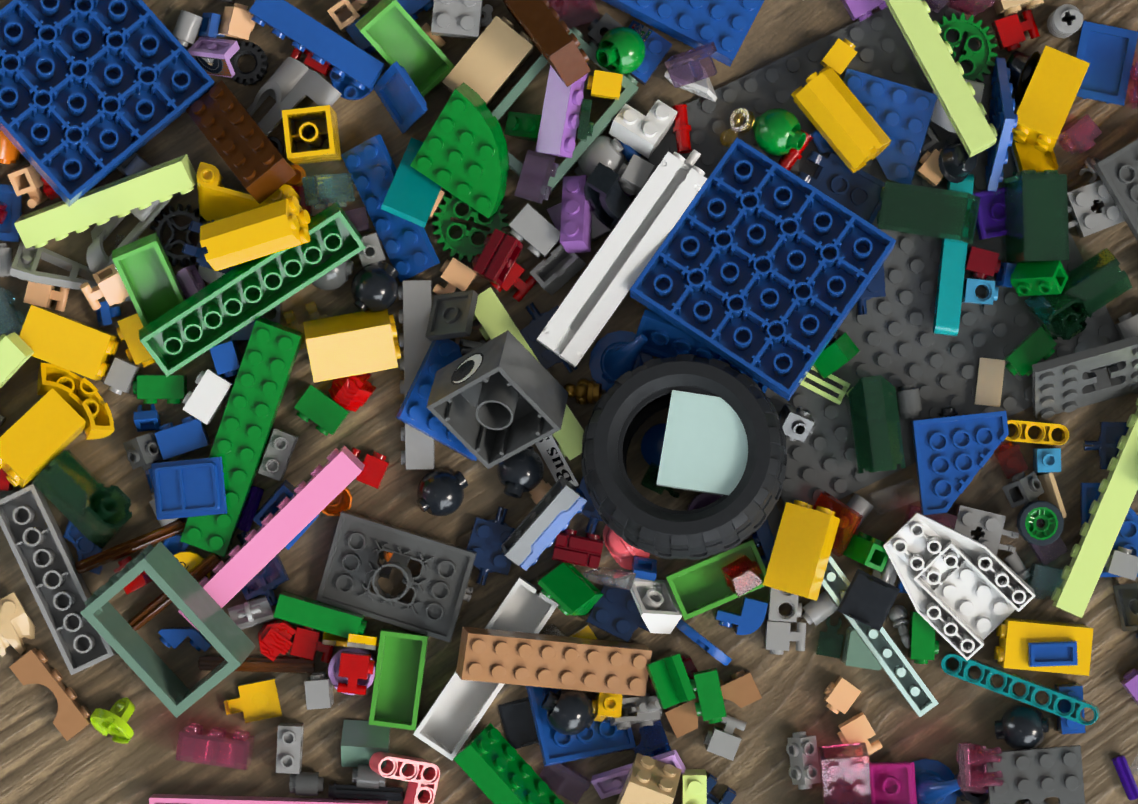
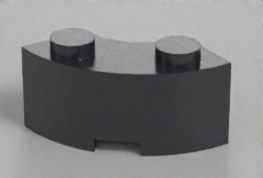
(606, 196)

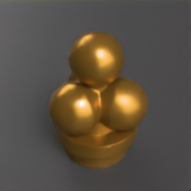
(585, 391)

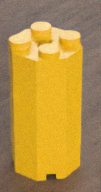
(841, 119)
(255, 233)

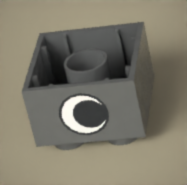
(498, 400)

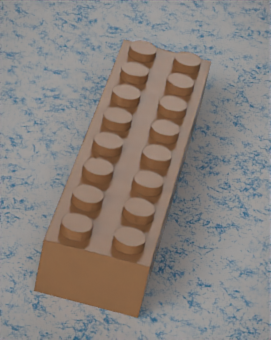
(553, 661)

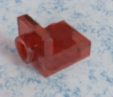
(1011, 459)

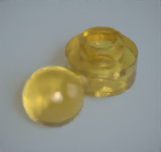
(729, 135)

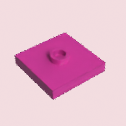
(893, 783)

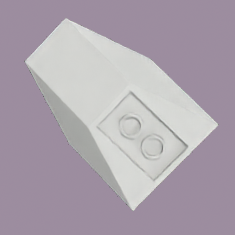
(955, 582)

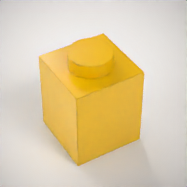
(839, 56)
(605, 84)

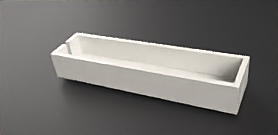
(466, 701)

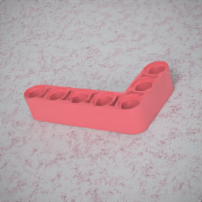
(412, 774)

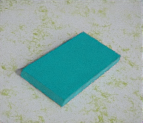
(411, 193)

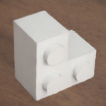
(642, 131)
(208, 395)

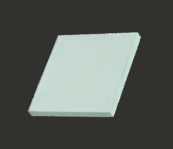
(702, 445)

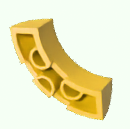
(80, 396)

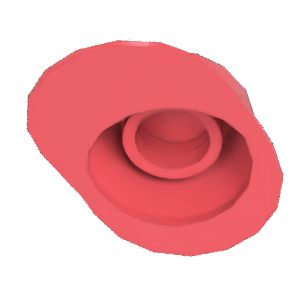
(621, 550)

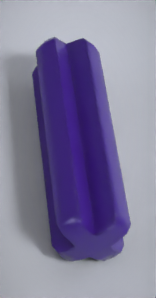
(250, 508)
(1126, 777)

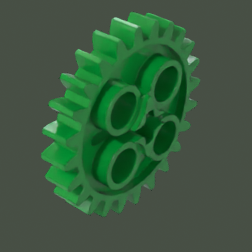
(978, 59)
(464, 244)

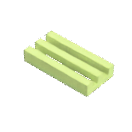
(846, 385)

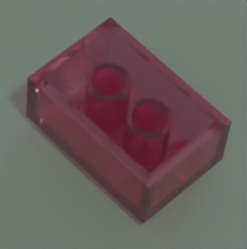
(215, 747)
(845, 774)

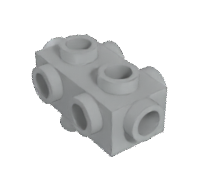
(639, 711)
(803, 760)

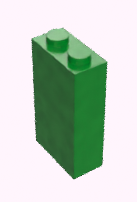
(319, 615)

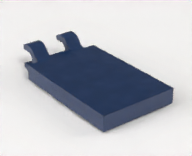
(854, 190)

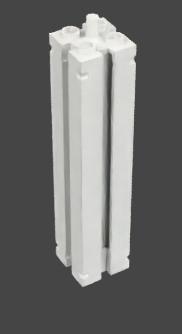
(623, 257)

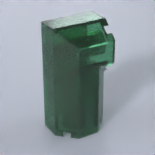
(1086, 291)
(875, 425)
(90, 505)

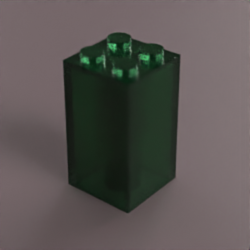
(928, 212)
(1036, 216)

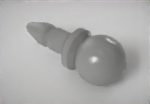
(898, 615)

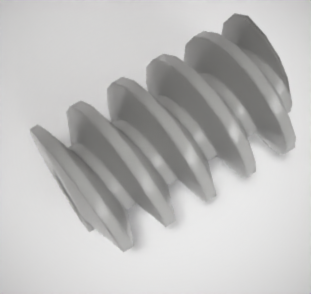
(1066, 13)

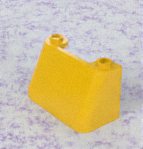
(220, 202)

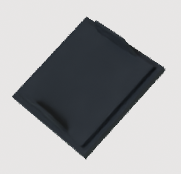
(868, 599)
(518, 723)

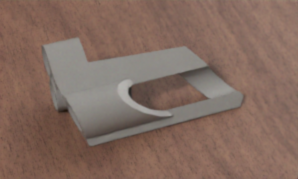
(289, 87)
(95, 255)

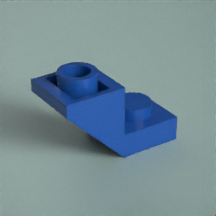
(176, 635)

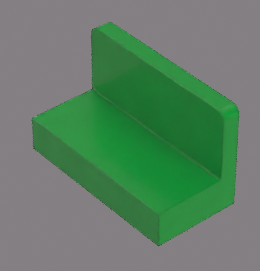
(670, 681)

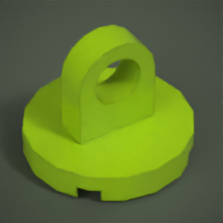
(115, 721)

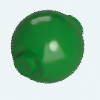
(622, 49)
(778, 132)

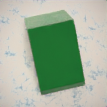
(835, 355)

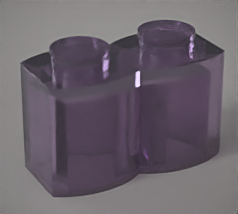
(536, 176)

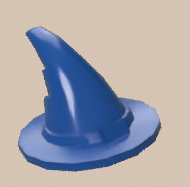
(616, 355)
(934, 782)

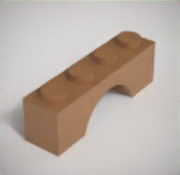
(34, 669)
(739, 689)

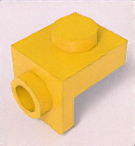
(607, 706)

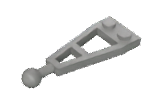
(27, 261)

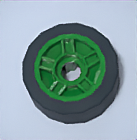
(1051, 518)

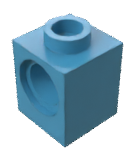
(969, 291)
(1047, 459)

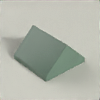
(857, 653)
(362, 741)

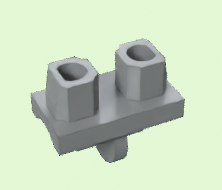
(251, 613)

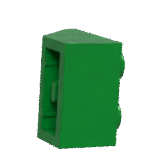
(570, 590)

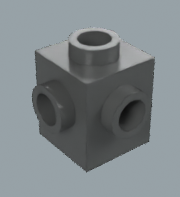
(598, 26)
(796, 422)
(143, 451)
(1023, 489)

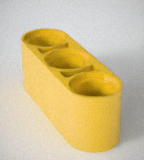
(1044, 436)

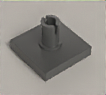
(452, 315)
(1127, 603)

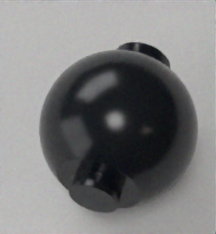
(375, 287)
(521, 472)
(441, 492)
(568, 711)
(1022, 727)

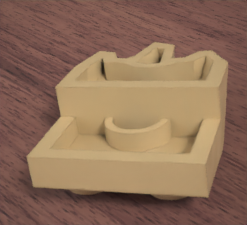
(14, 624)

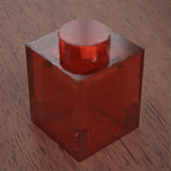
(742, 575)

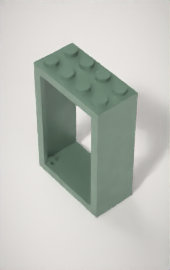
(628, 91)
(192, 602)

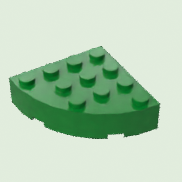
(467, 152)

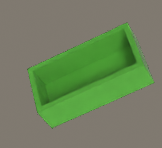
(404, 41)
(148, 277)
(702, 584)
(398, 679)

